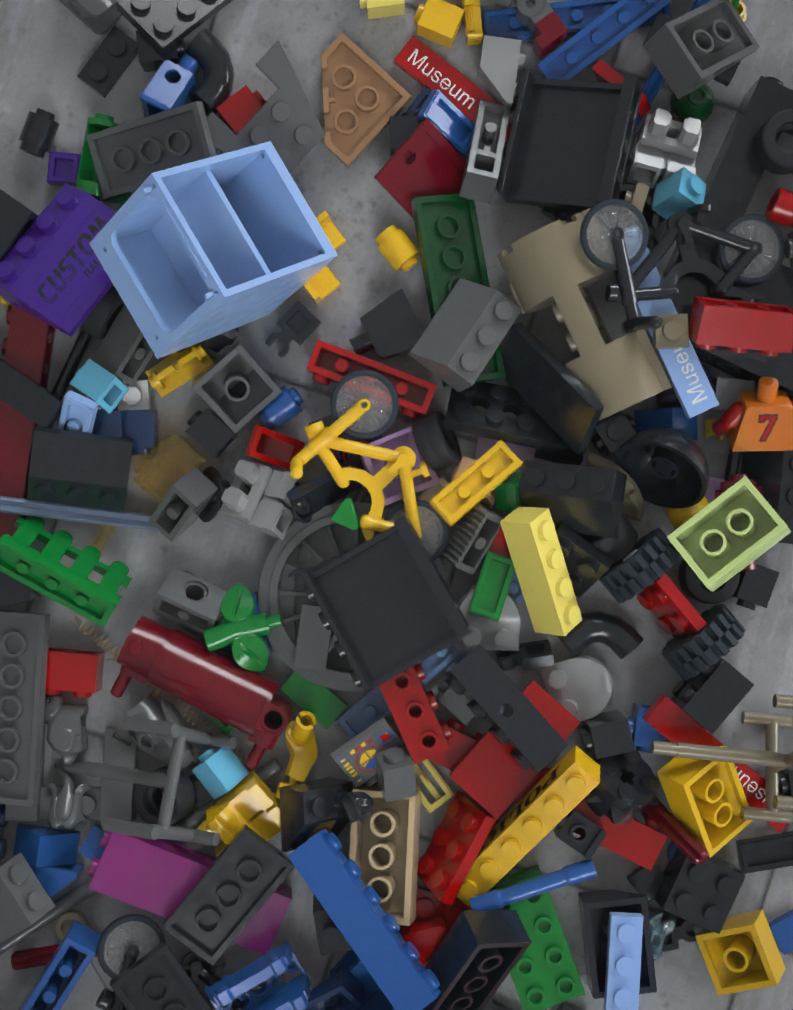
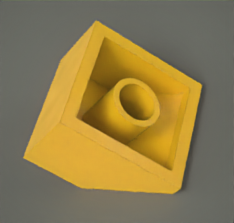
(742, 954)

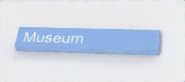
(680, 364)

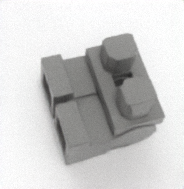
(664, 148)
(260, 498)

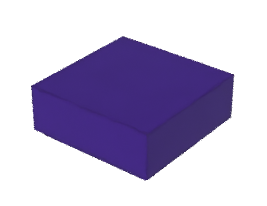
(62, 168)

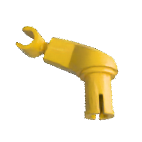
(301, 747)

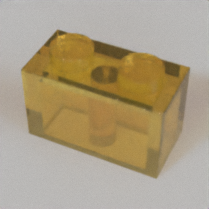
(170, 464)

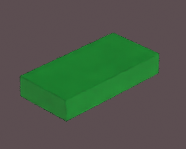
(492, 586)
(314, 698)

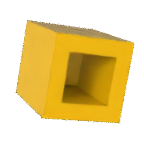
(439, 22)

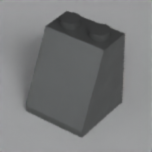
(21, 897)

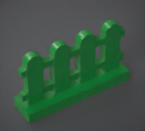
(62, 584)

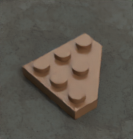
(356, 99)

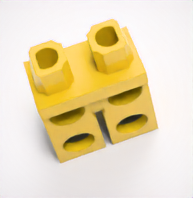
(246, 804)

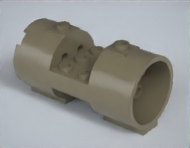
(554, 270)

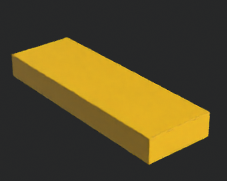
(475, 483)

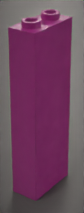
(161, 873)

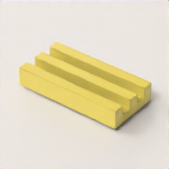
(446, 788)

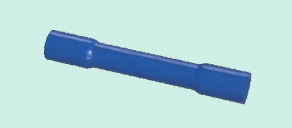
(567, 875)

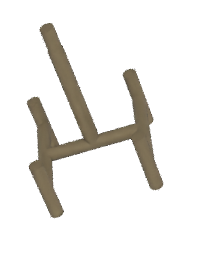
(769, 758)

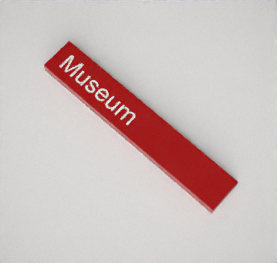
(436, 73)
(680, 727)

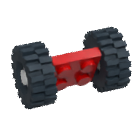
(696, 637)

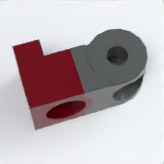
(543, 24)

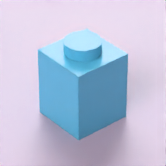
(678, 193)
(99, 385)
(219, 771)

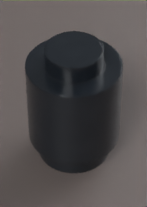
(38, 133)

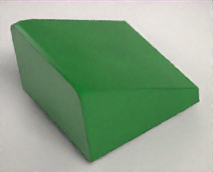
(508, 493)

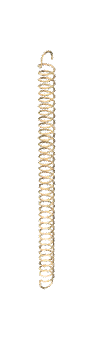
(182, 704)

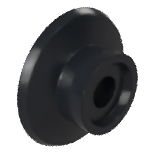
(215, 503)

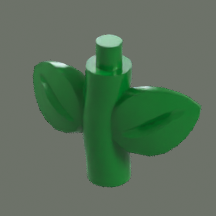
(243, 629)

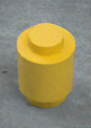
(397, 249)

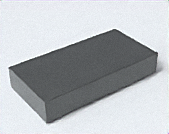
(312, 640)

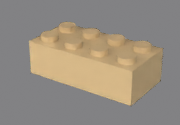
(388, 852)

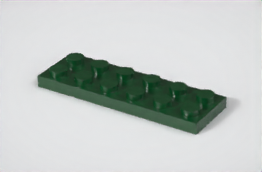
(449, 251)

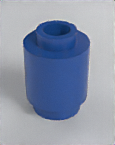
(282, 408)

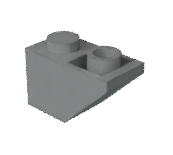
(499, 67)

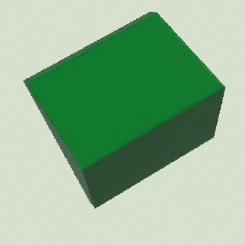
(347, 515)

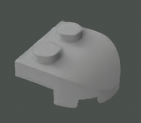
(488, 633)
(580, 685)

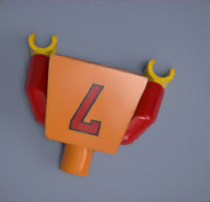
(756, 420)

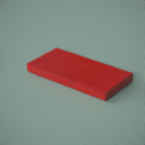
(490, 771)

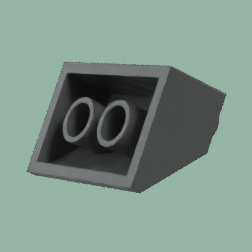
(465, 333)

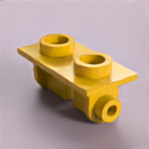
(178, 369)

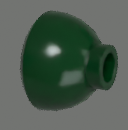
(696, 104)

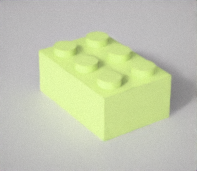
(729, 534)

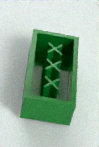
(546, 969)

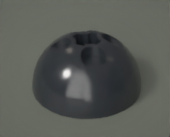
(665, 467)

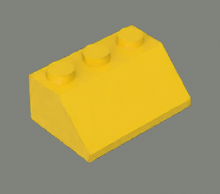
(705, 799)

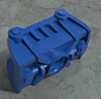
(274, 994)

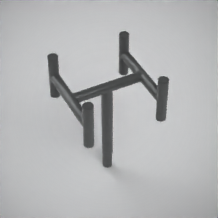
(155, 779)

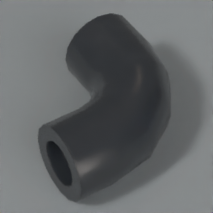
(216, 68)
(602, 628)

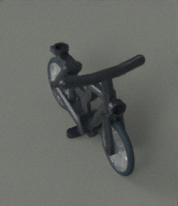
(617, 235)
(132, 938)

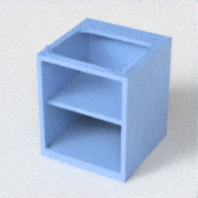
(211, 246)

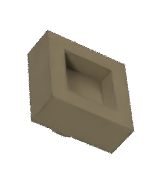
(637, 195)
(672, 333)

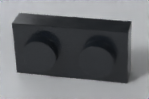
(109, 62)

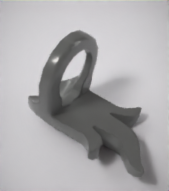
(66, 806)

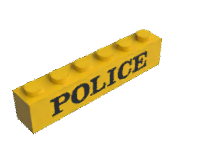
(531, 821)

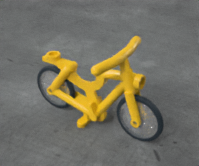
(366, 407)

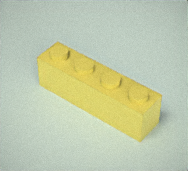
(541, 570)

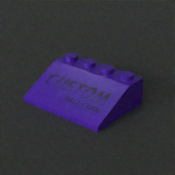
(53, 266)

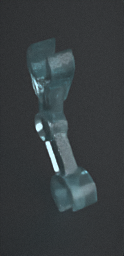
(659, 934)

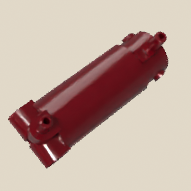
(204, 681)

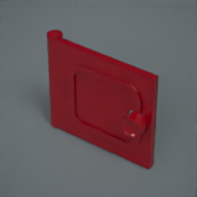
(433, 171)

